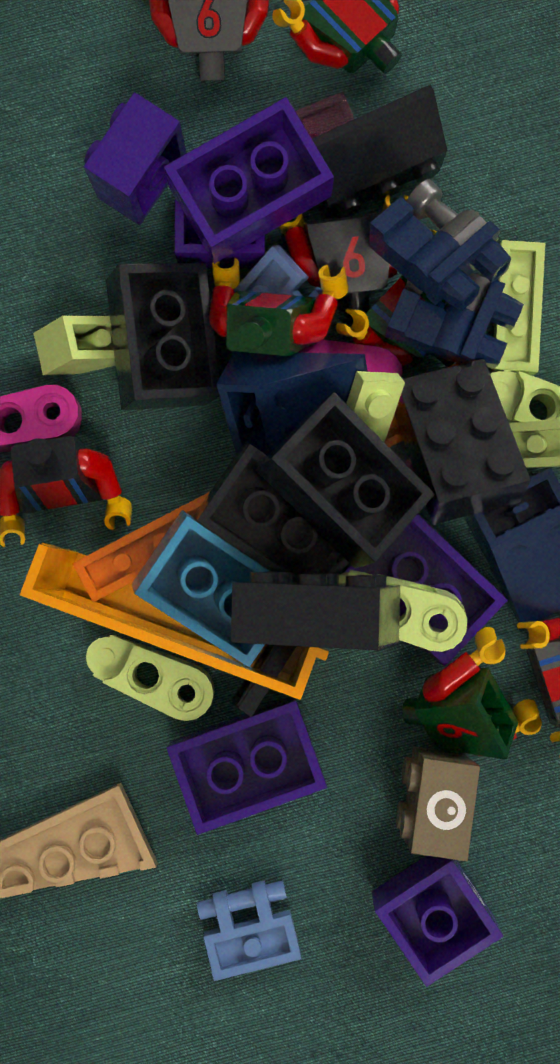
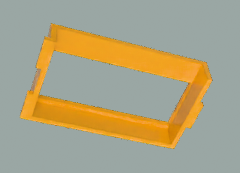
(56, 584)

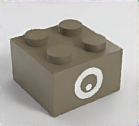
(438, 803)

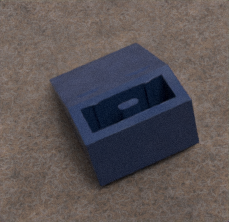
(273, 393)
(525, 547)

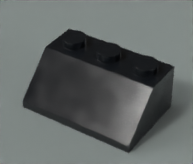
(382, 151)

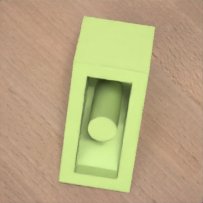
(75, 345)

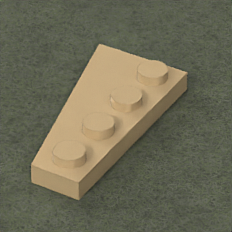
(75, 845)

